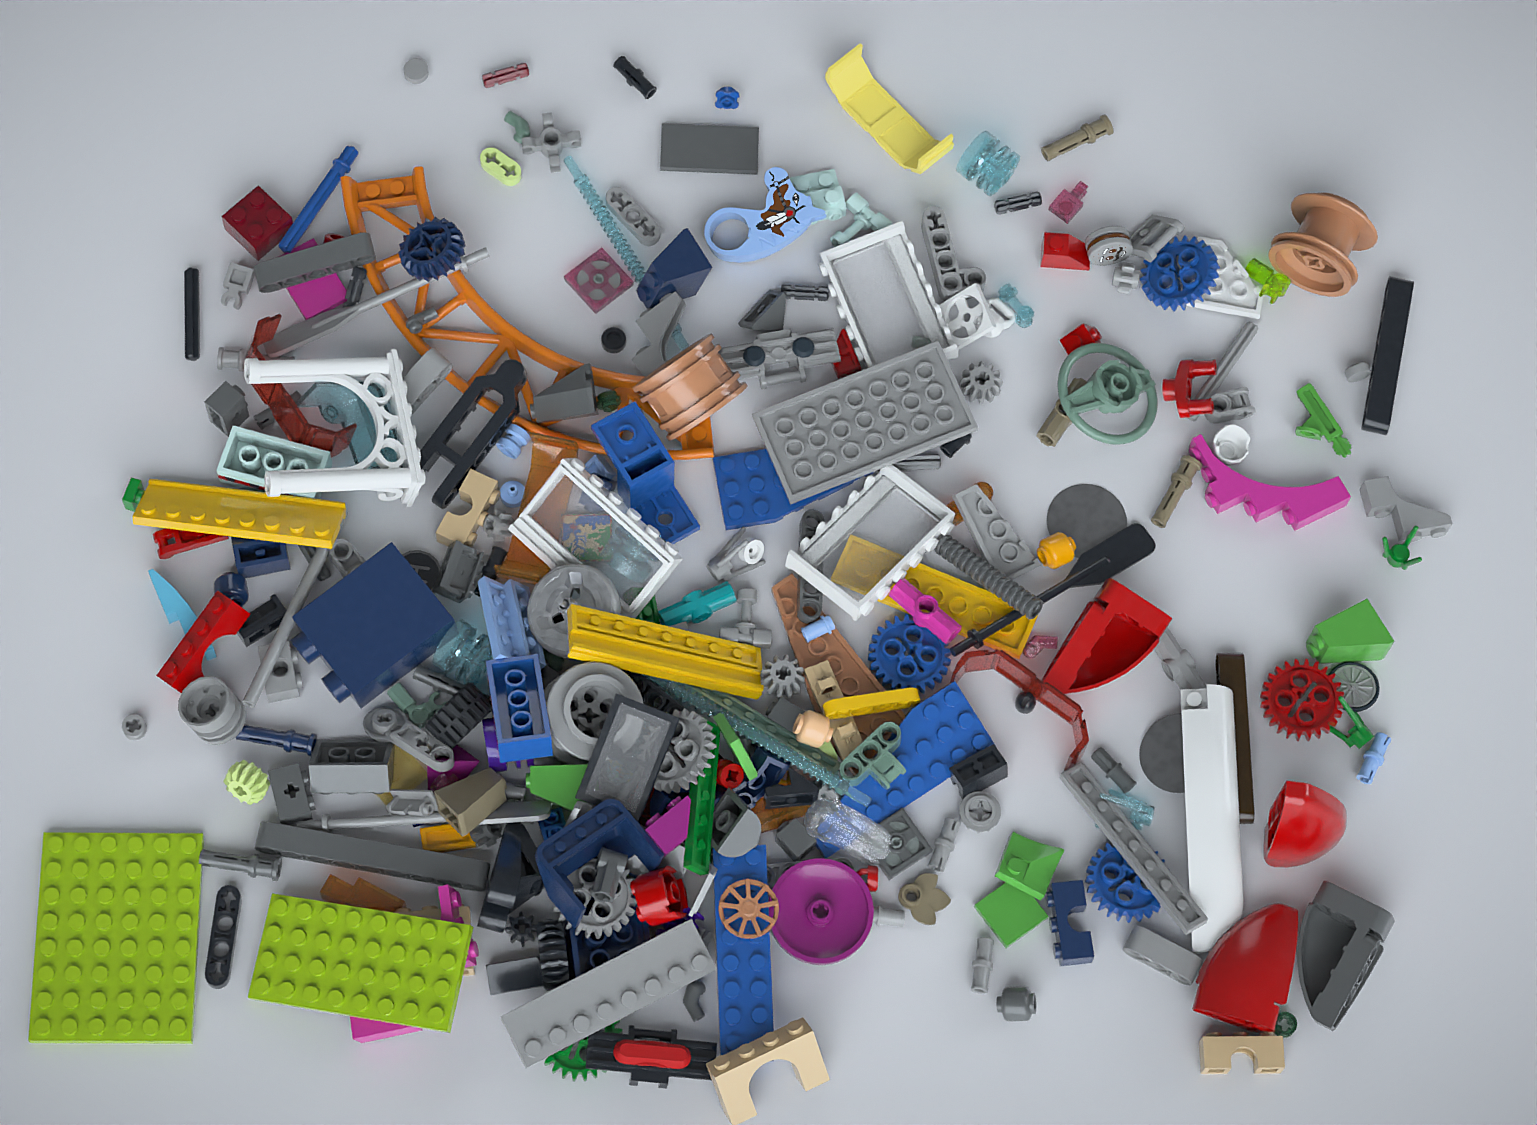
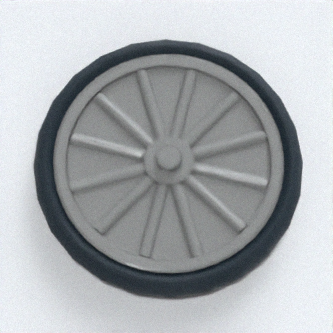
(1358, 684)

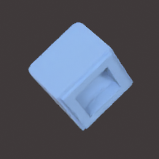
(599, 465)

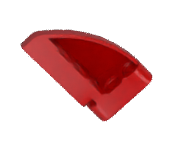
(1250, 970)

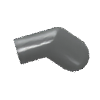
(691, 999)

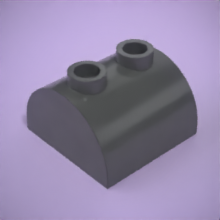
(735, 826)

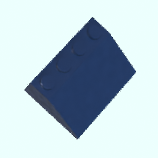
(590, 952)

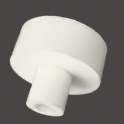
(752, 551)

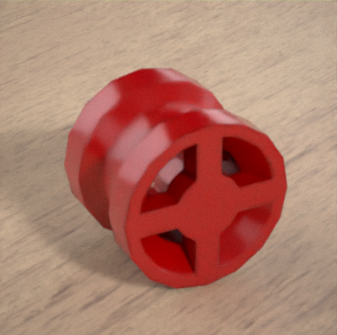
(723, 778)

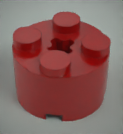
(659, 896)

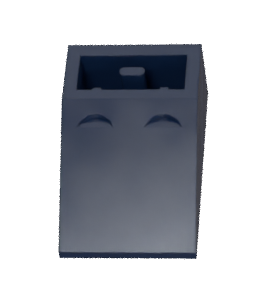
(259, 556)

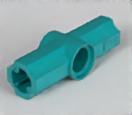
(698, 605)

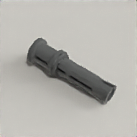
(252, 865)

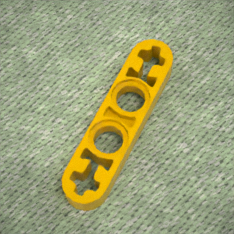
(871, 703)

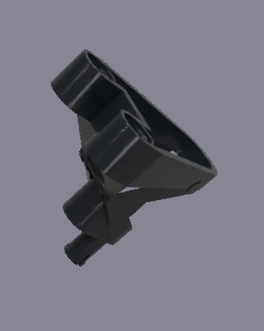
(512, 878)

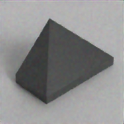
(767, 313)

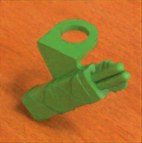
(1321, 422)

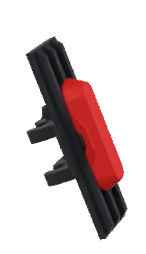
(652, 1059)

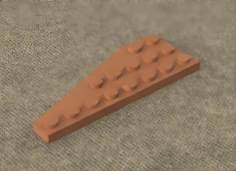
(848, 668)

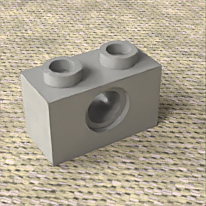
(282, 686)

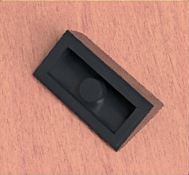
(514, 975)

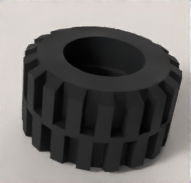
(459, 715)

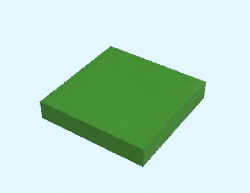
(735, 746)
(1010, 913)

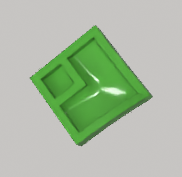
(1028, 865)

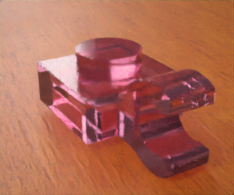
(1068, 203)

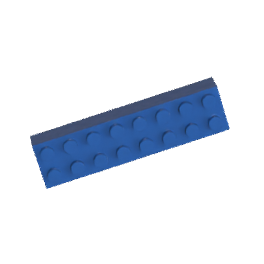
(742, 963)

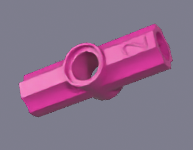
(914, 601)

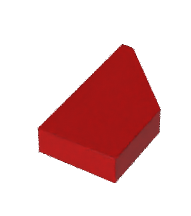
(849, 362)

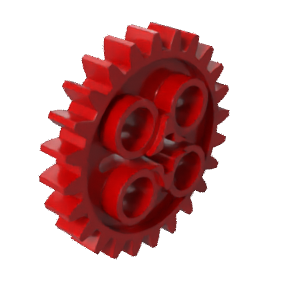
(1282, 686)

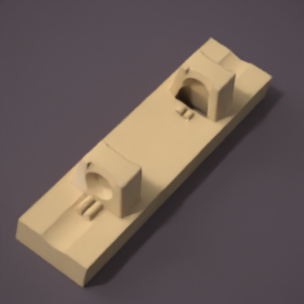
(845, 732)

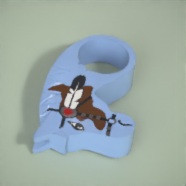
(771, 229)

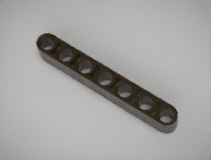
(1231, 674)

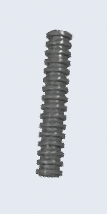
(989, 577)

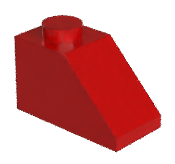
(1063, 252)

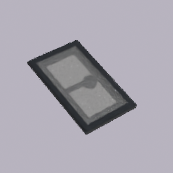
(628, 755)

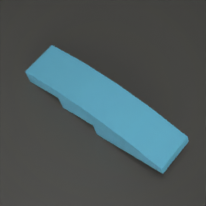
(176, 607)

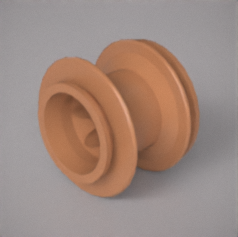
(1320, 249)

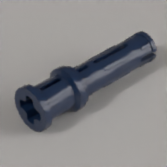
(288, 740)

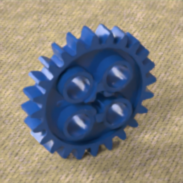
(1201, 269)
(889, 665)
(1141, 899)

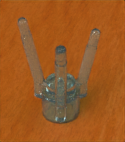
(1140, 811)

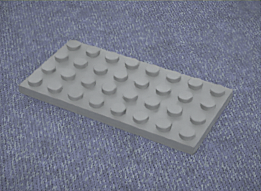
(864, 422)

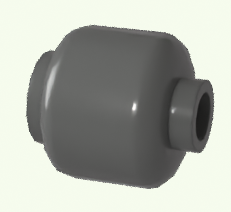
(1016, 1003)

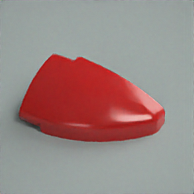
(1106, 639)
(1302, 825)

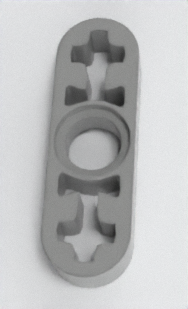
(631, 206)

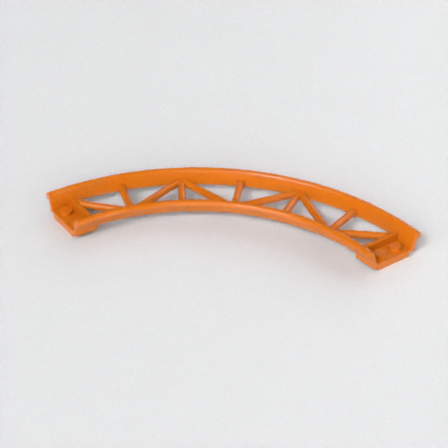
(411, 190)

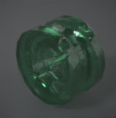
(1291, 1020)

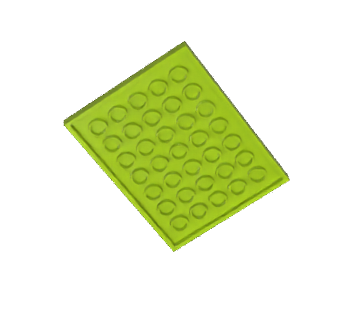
(116, 938)

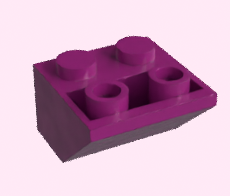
(672, 827)

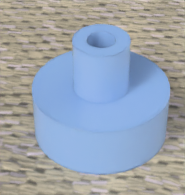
(512, 494)

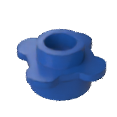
(727, 98)

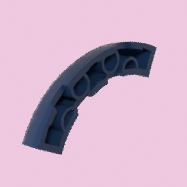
(769, 771)

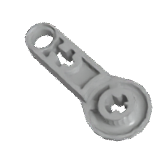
(407, 736)

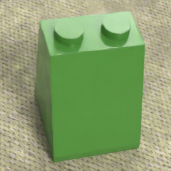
(1350, 636)
(556, 783)

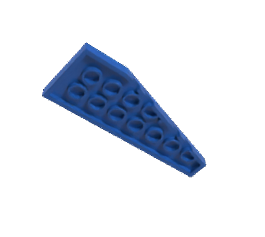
(752, 490)
(932, 740)

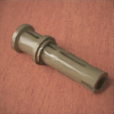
(1087, 134)
(1180, 482)

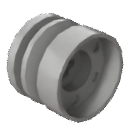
(212, 710)

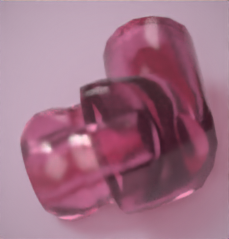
(1038, 643)

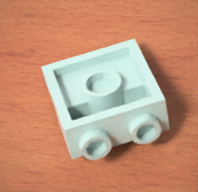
(824, 192)

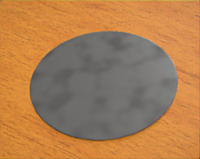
(1086, 515)
(1163, 754)

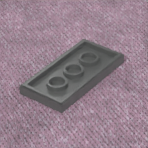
(709, 149)

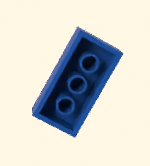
(519, 708)

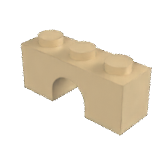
(480, 493)
(1264, 1050)

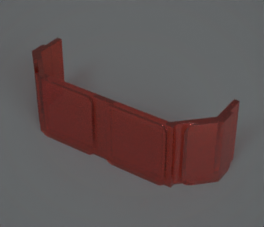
(284, 408)
(1027, 681)

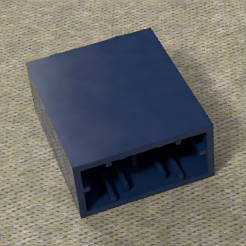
(372, 627)

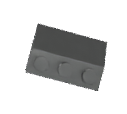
(351, 766)

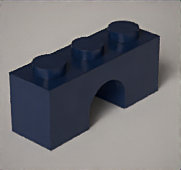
(1071, 945)

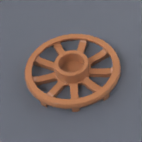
(748, 908)

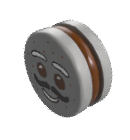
(1108, 245)

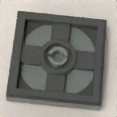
(907, 844)

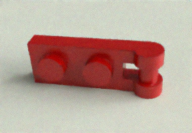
(184, 541)

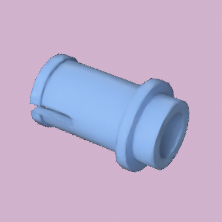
(818, 628)

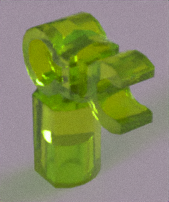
(1273, 284)

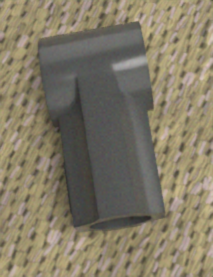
(609, 869)

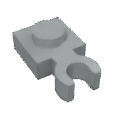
(238, 281)

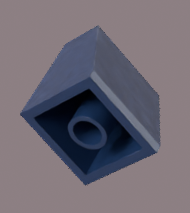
(677, 268)

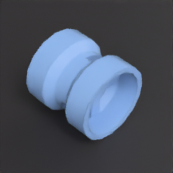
(513, 441)

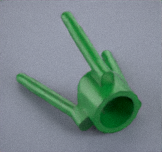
(1399, 553)
(1358, 734)

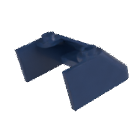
(579, 842)

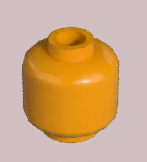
(1056, 550)

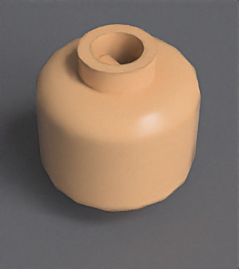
(812, 729)

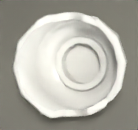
(1231, 444)

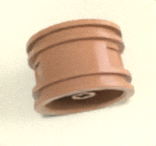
(690, 387)

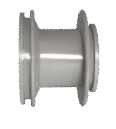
(566, 727)

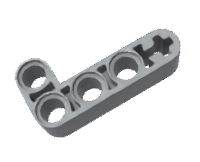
(946, 254)

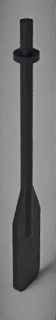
(1091, 569)

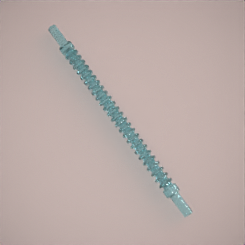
(582, 182)
(841, 786)

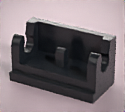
(262, 621)
(979, 771)

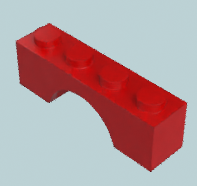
(216, 620)

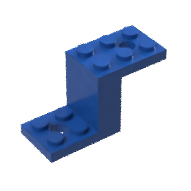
(645, 472)

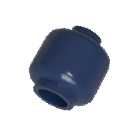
(232, 586)

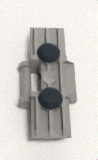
(778, 347)

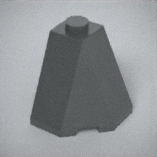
(567, 399)

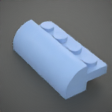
(507, 619)

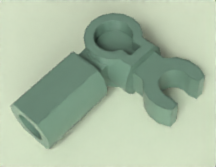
(418, 714)

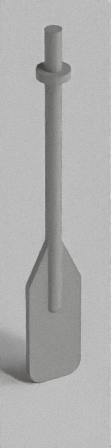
(334, 319)
(506, 813)

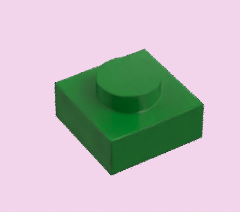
(133, 494)

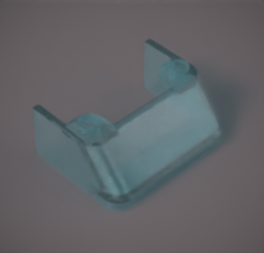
(345, 407)

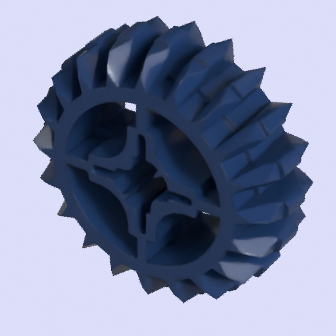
(445, 242)

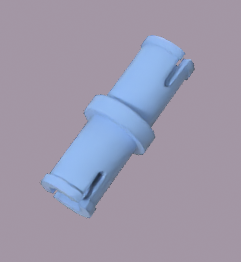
(1373, 758)

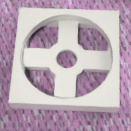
(960, 300)

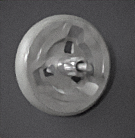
(553, 596)

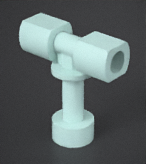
(863, 218)

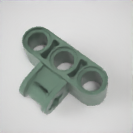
(884, 766)

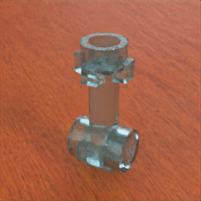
(1024, 313)

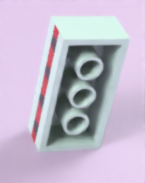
(253, 453)

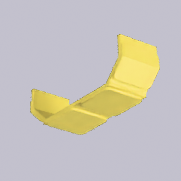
(882, 115)

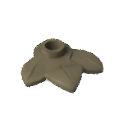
(927, 898)

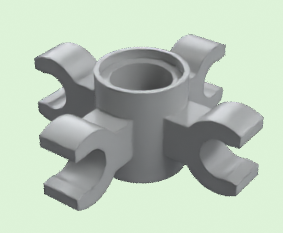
(552, 151)

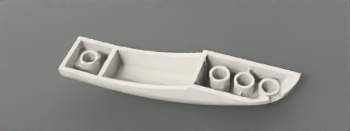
(1212, 811)

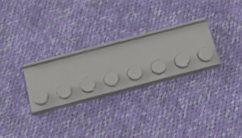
(608, 993)

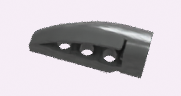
(1338, 950)

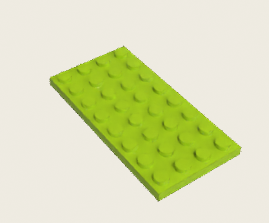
(361, 962)

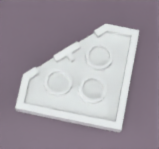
(1233, 289)

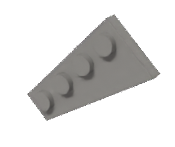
(993, 534)

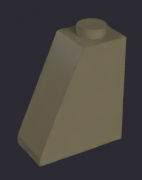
(471, 800)

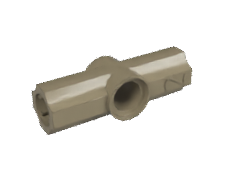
(1057, 421)

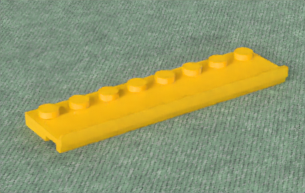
(240, 513)
(664, 652)

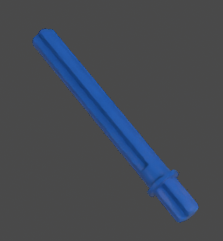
(318, 199)

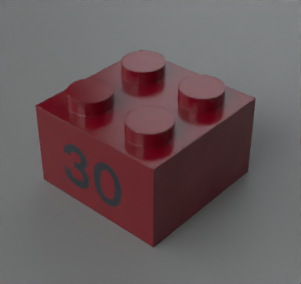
(257, 222)

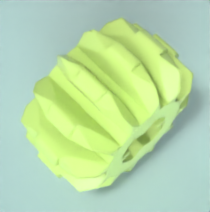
(247, 782)

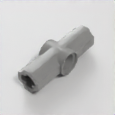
(1178, 663)

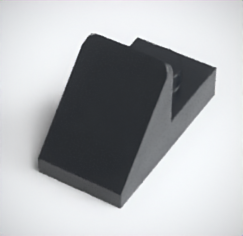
(796, 793)

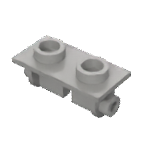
(412, 801)

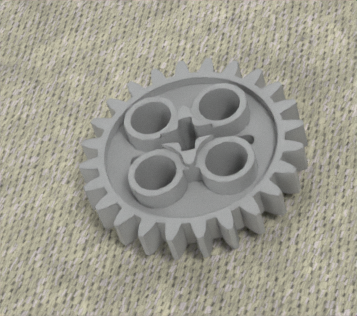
(693, 745)
(615, 911)

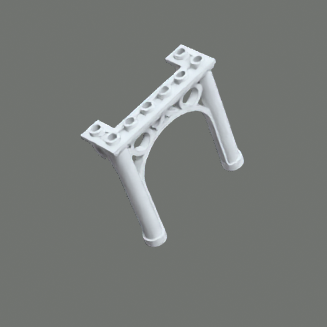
(386, 372)

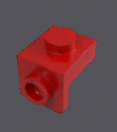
(1079, 337)

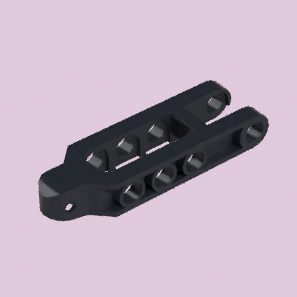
(508, 382)

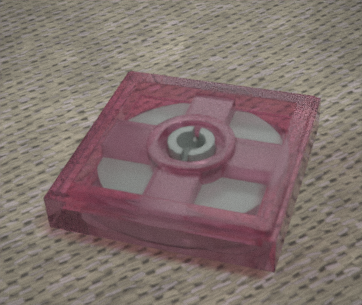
(598, 280)

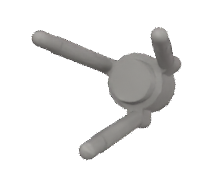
(721, 565)

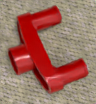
(1180, 387)

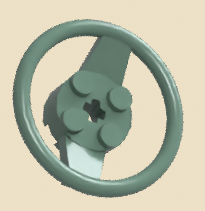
(1103, 395)

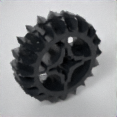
(552, 953)

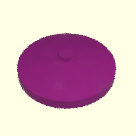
(821, 911)

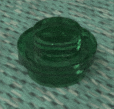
(608, 401)

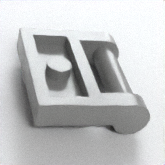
(1154, 236)

